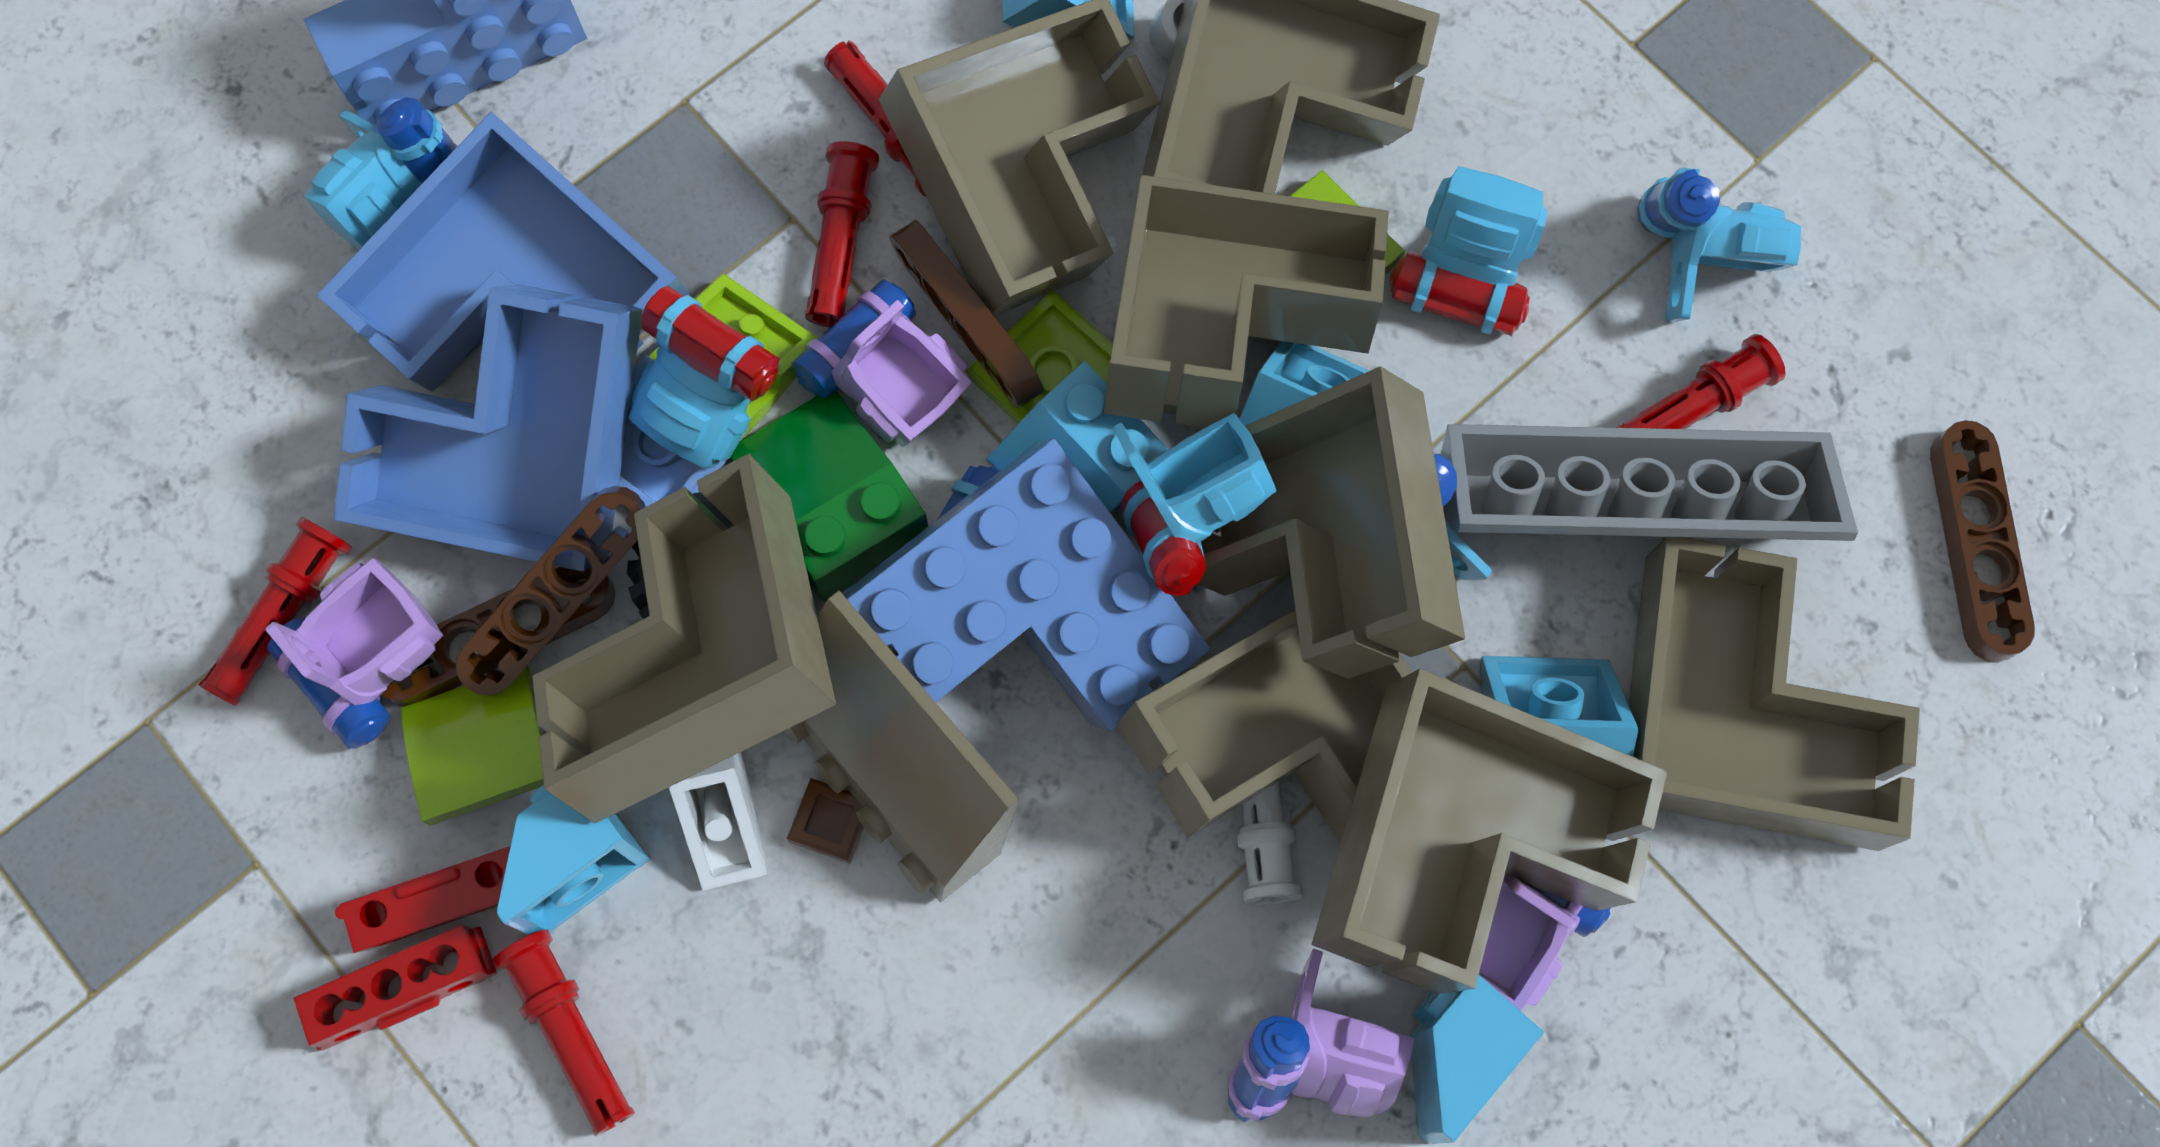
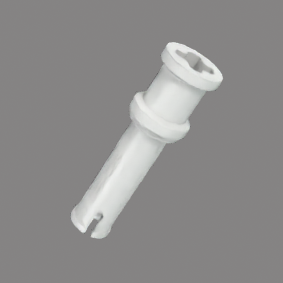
(1268, 850)

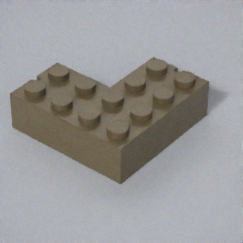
(1259, 63)
(994, 139)
(1231, 266)
(1352, 524)
(712, 667)
(1253, 722)
(1730, 726)
(1455, 803)

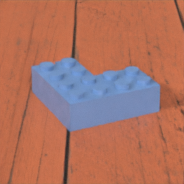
(436, 46)
(478, 224)
(519, 458)
(1036, 561)

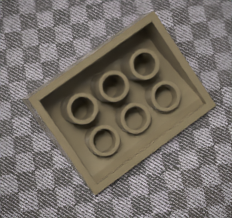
(903, 760)

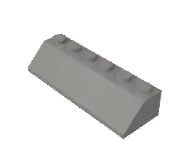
(1647, 482)

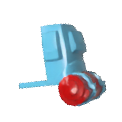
(1472, 258)
(700, 381)
(1189, 495)

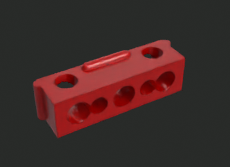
(424, 902)
(415, 996)

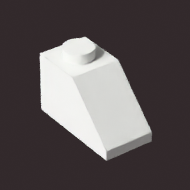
(720, 824)

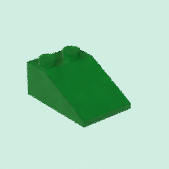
(842, 491)

